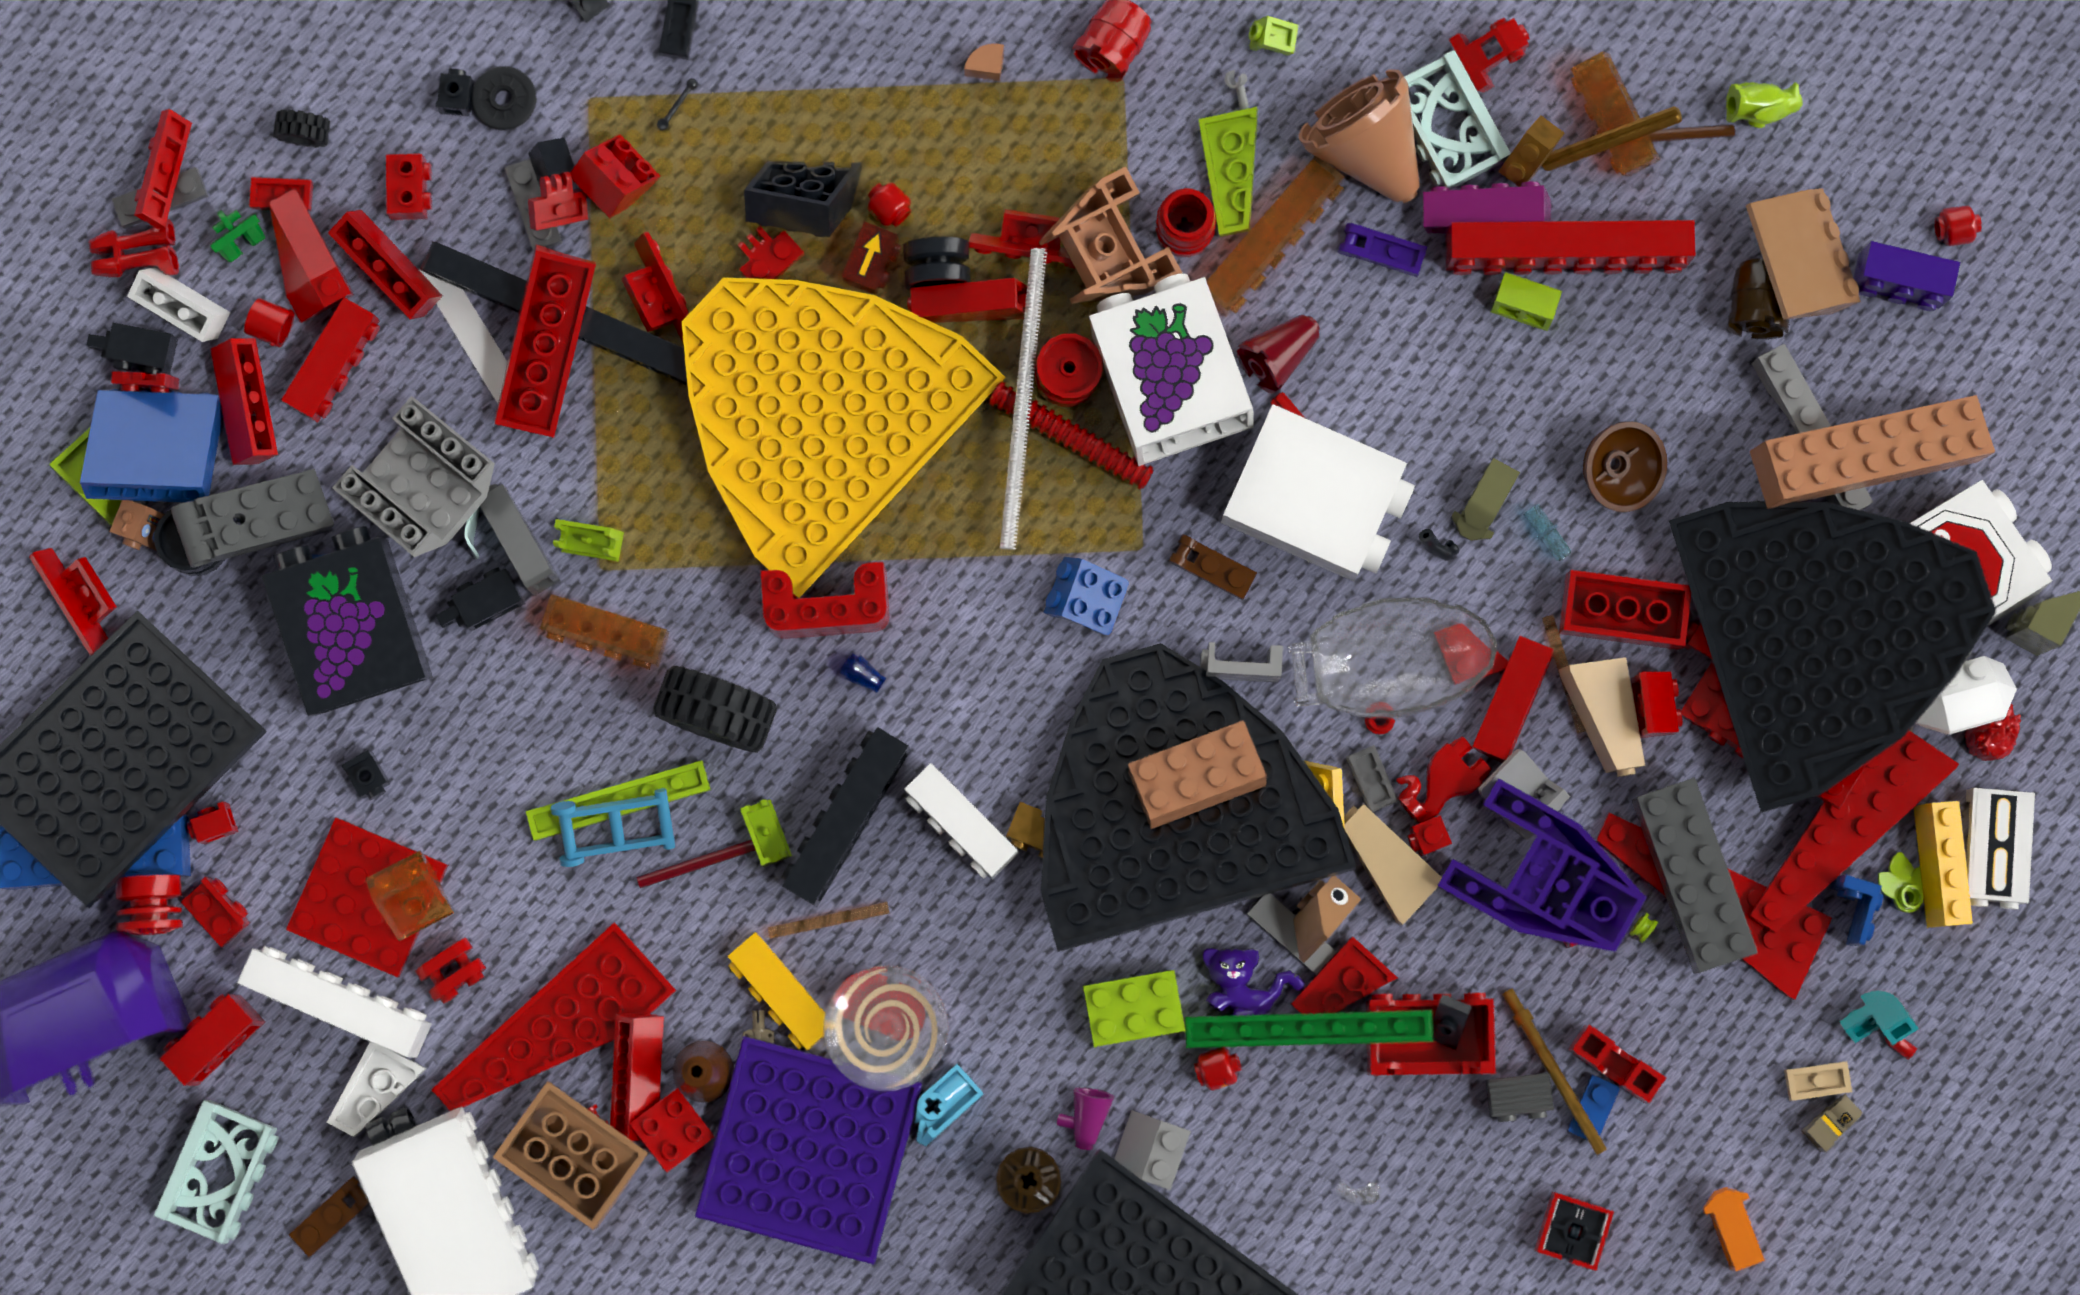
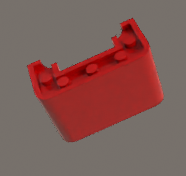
(829, 615)
(1473, 1055)

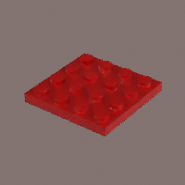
(338, 904)

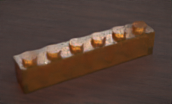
(1273, 234)

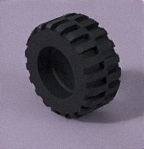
(714, 709)

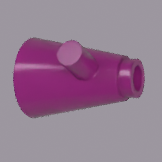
(1089, 1116)

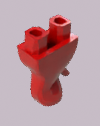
(1445, 778)

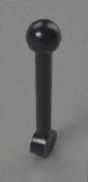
(663, 124)

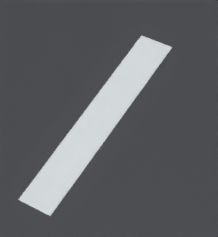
(472, 334)

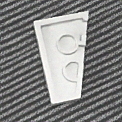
(372, 1087)

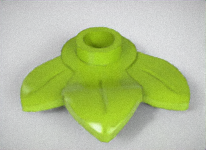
(1900, 880)

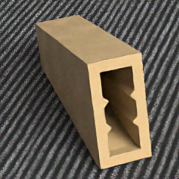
(1607, 710)
(1392, 865)

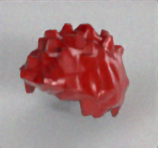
(1994, 739)

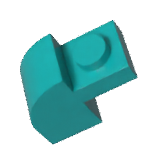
(1880, 1011)

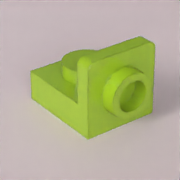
(1273, 35)

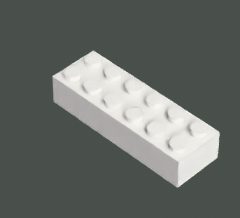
(335, 1003)

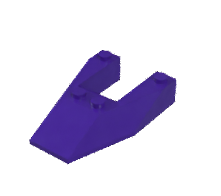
(1563, 886)

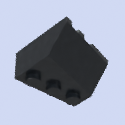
(801, 196)

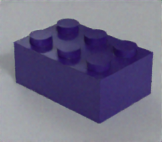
(1905, 276)

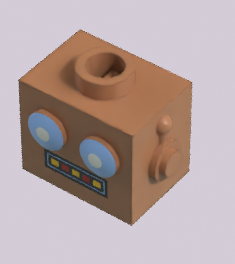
(136, 524)

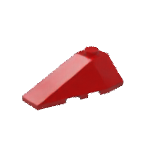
(307, 265)

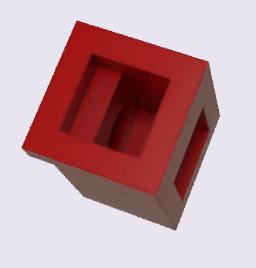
(212, 824)

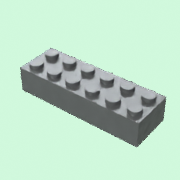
(1694, 876)

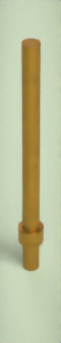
(1523, 1018)

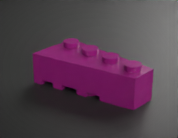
(1491, 204)

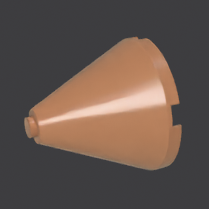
(1369, 135)

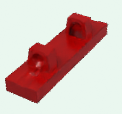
(162, 168)

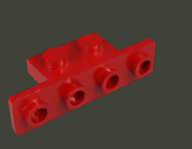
(1019, 235)
(654, 290)
(78, 595)

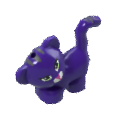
(1232, 971)

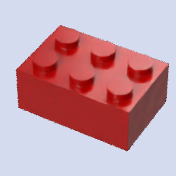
(211, 1039)

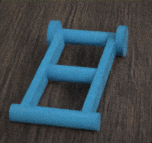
(575, 856)

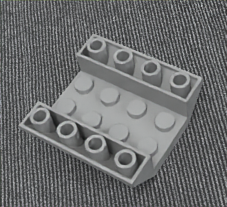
(420, 482)

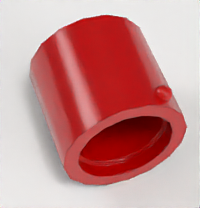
(269, 322)

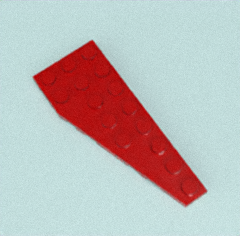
(561, 1020)

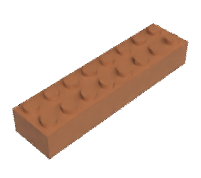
(1872, 451)

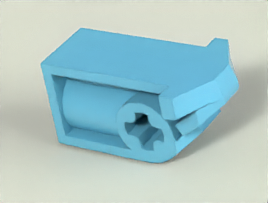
(955, 1095)

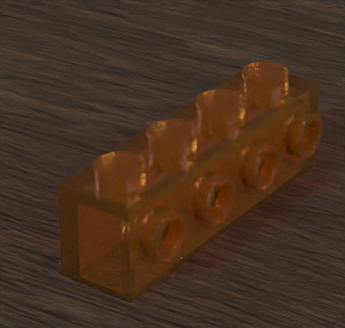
(1612, 107)
(604, 631)

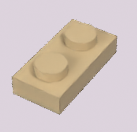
(1818, 1081)

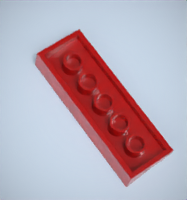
(544, 341)

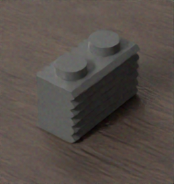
(1519, 1095)

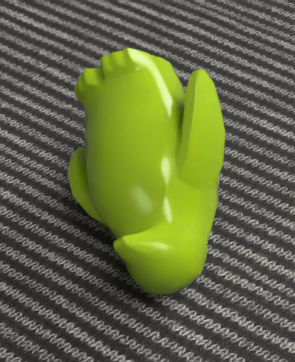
(1761, 103)

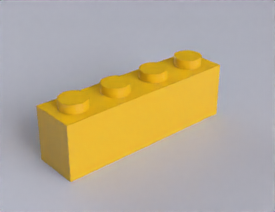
(1943, 864)
(780, 990)

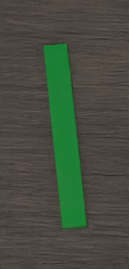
(1309, 1029)

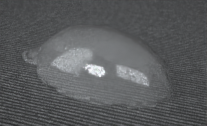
(1394, 658)

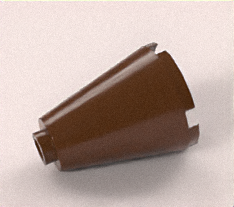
(716, 1067)

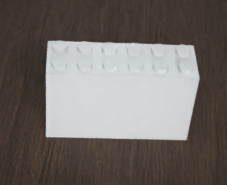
(445, 1211)

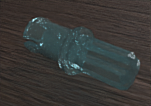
(1547, 532)

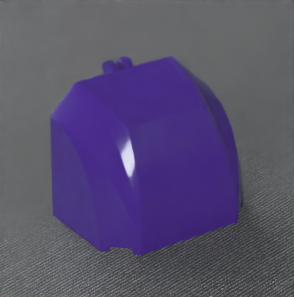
(82, 1009)

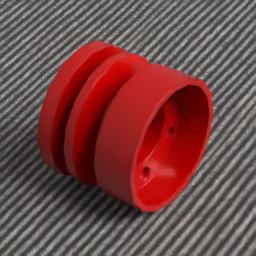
(148, 903)

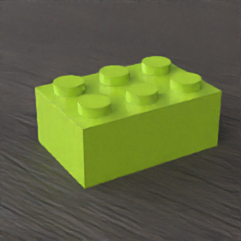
(1134, 1008)

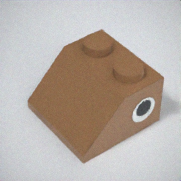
(1321, 914)

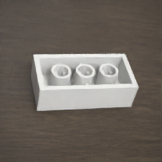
(961, 821)

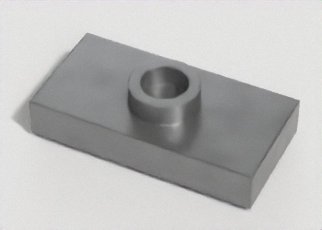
(1371, 778)

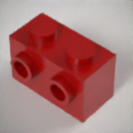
(407, 186)

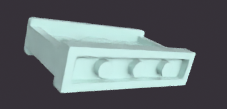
(1488, 136)
(177, 1189)

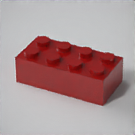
(1625, 609)

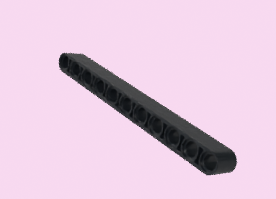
(596, 327)

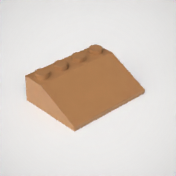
(1803, 254)
(571, 1155)

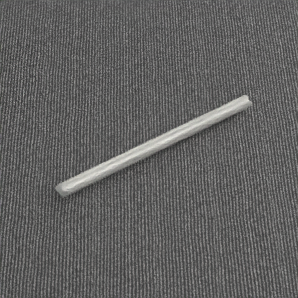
(1022, 398)

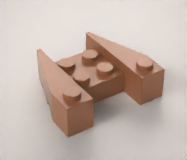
(1104, 245)

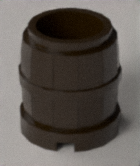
(1755, 304)

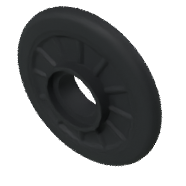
(503, 79)

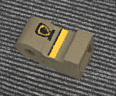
(1832, 1123)

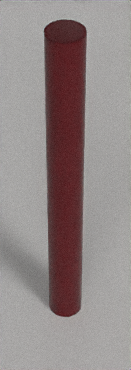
(696, 863)

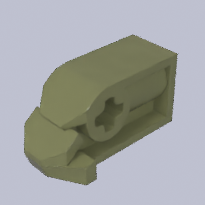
(1485, 501)

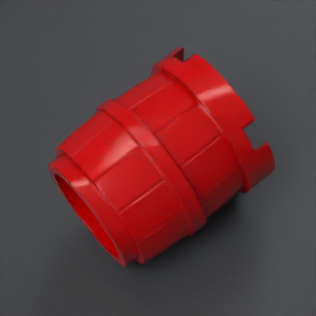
(1113, 38)
(1196, 209)

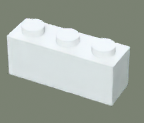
(178, 304)

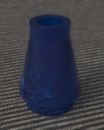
(861, 672)

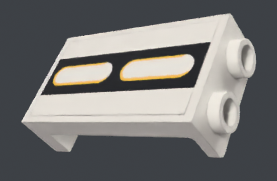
(1999, 846)

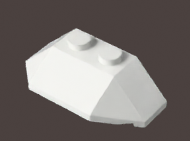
(1974, 698)

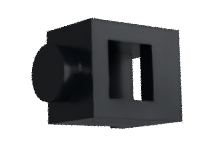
(455, 103)
(366, 762)

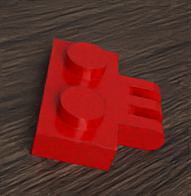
(557, 204)
(769, 256)

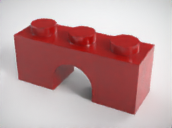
(1616, 1064)

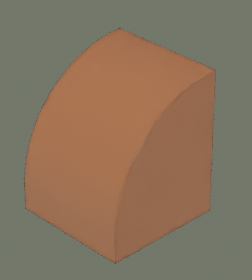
(986, 62)

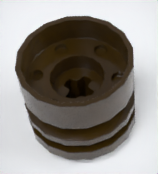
(1011, 1186)

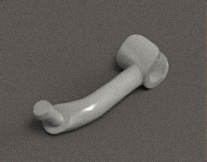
(1242, 98)

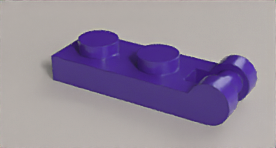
(1383, 249)

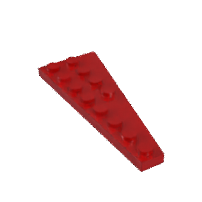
(1838, 837)
(1781, 956)

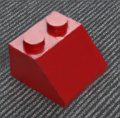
(1655, 704)

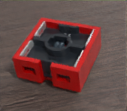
(1574, 1230)

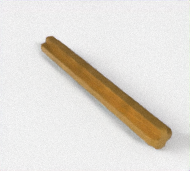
(1612, 138)

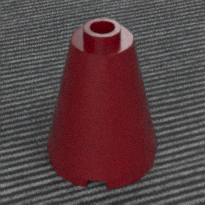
(1278, 351)

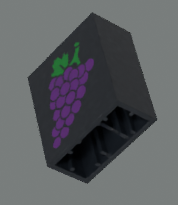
(345, 622)

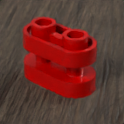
(446, 988)

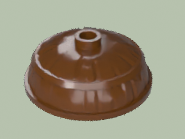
(1637, 469)

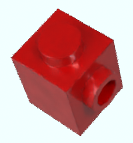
(1429, 836)

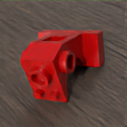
(1512, 39)

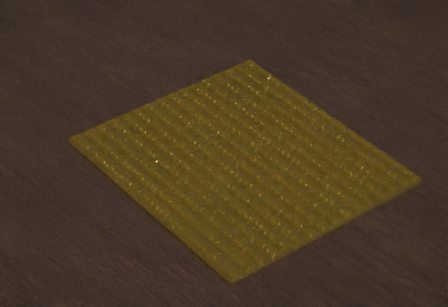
(962, 162)

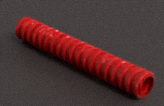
(1076, 438)

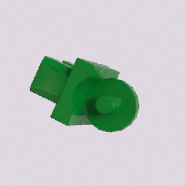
(226, 244)

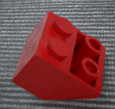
(613, 175)

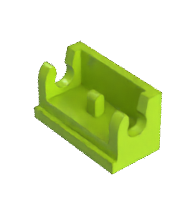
(1526, 301)
(589, 540)
(766, 832)

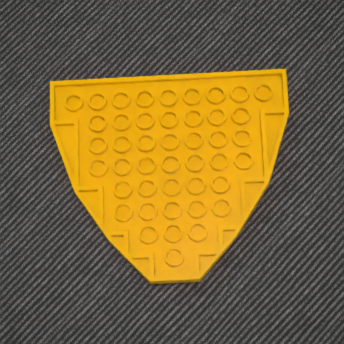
(819, 409)

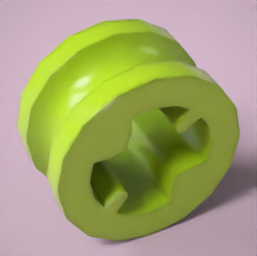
(1643, 927)

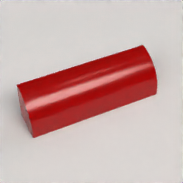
(1513, 699)
(635, 1068)

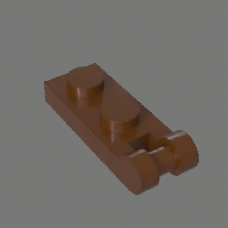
(1213, 567)
(330, 1218)

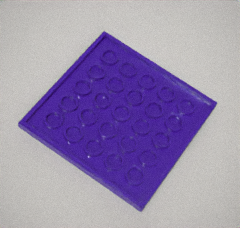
(806, 1152)

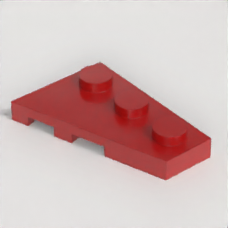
(1343, 980)

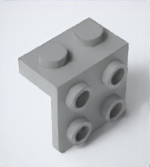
(1526, 776)

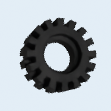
(301, 128)

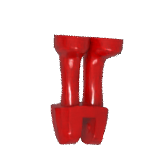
(109, 242)

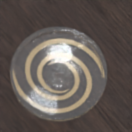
(886, 1028)

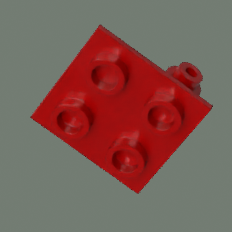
(671, 1130)

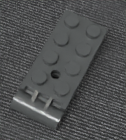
(268, 514)

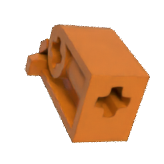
(1734, 1228)

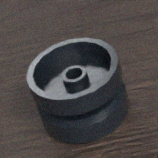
(936, 261)
(172, 551)

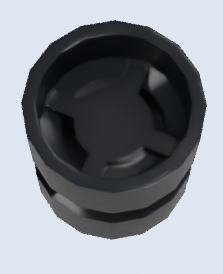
(383, 1129)

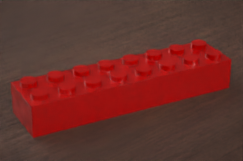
(1570, 246)

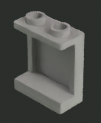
(1243, 671)

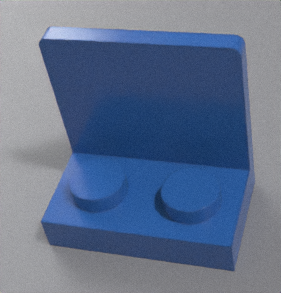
(1868, 902)

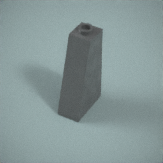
(518, 540)

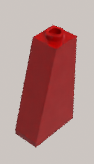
(970, 301)

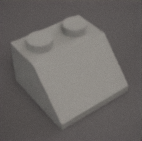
(1152, 1149)

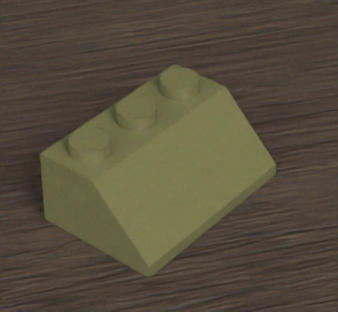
(2044, 624)

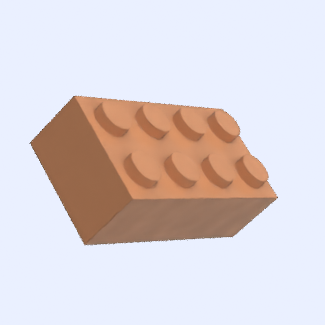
(1197, 774)

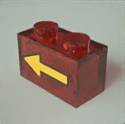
(871, 259)

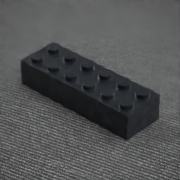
(846, 816)

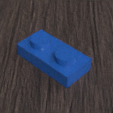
(1597, 1102)

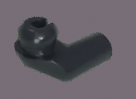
(1434, 547)

